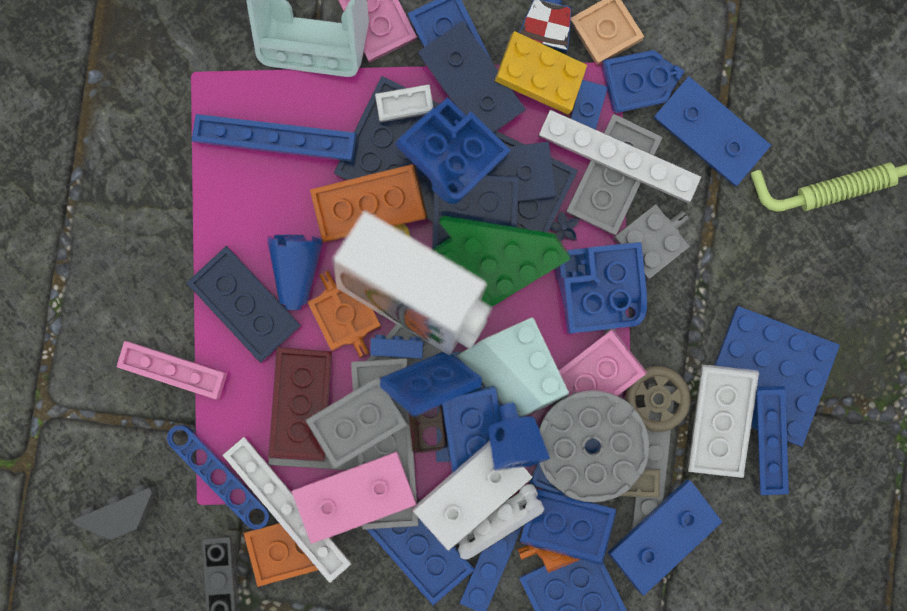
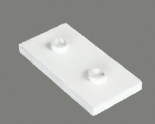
(723, 420)
(468, 497)

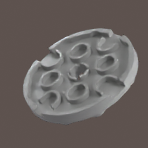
(622, 450)

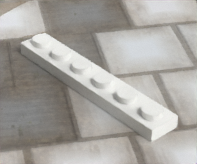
(619, 156)
(281, 504)

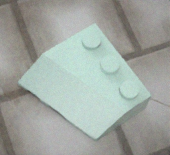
(518, 368)

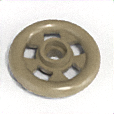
(680, 395)

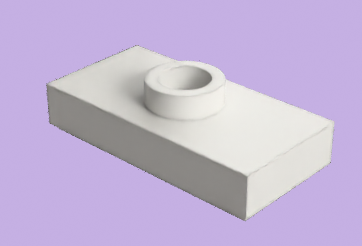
(404, 103)

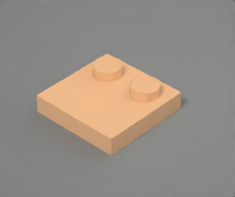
(606, 29)

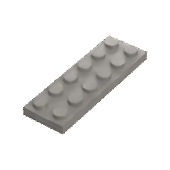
(400, 441)

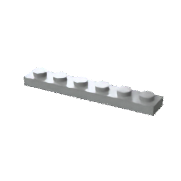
(657, 459)

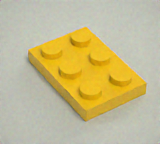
(540, 73)

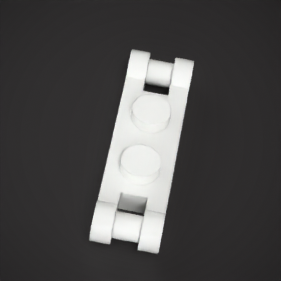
(502, 522)

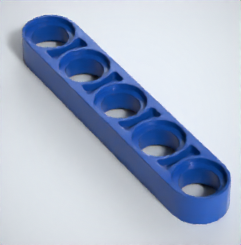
(205, 472)

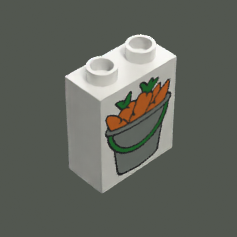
(411, 285)

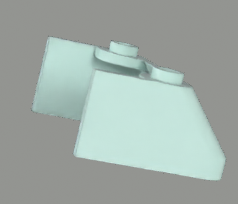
(308, 43)

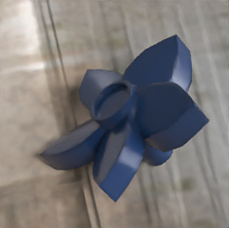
(564, 227)

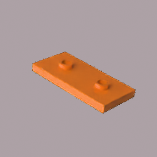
(387, 195)

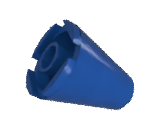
(294, 267)

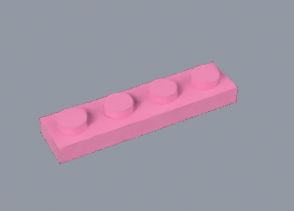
(172, 370)

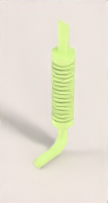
(833, 189)

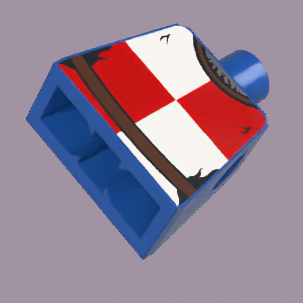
(548, 24)

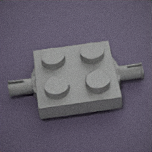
(658, 238)

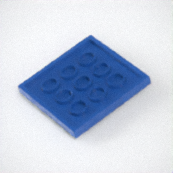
(782, 358)

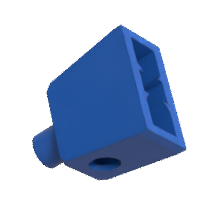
(516, 440)

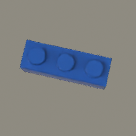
(396, 347)

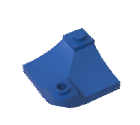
(452, 150)
(601, 285)

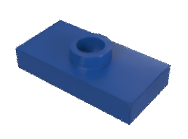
(589, 103)

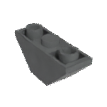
(119, 515)
(220, 574)

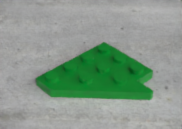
(500, 255)

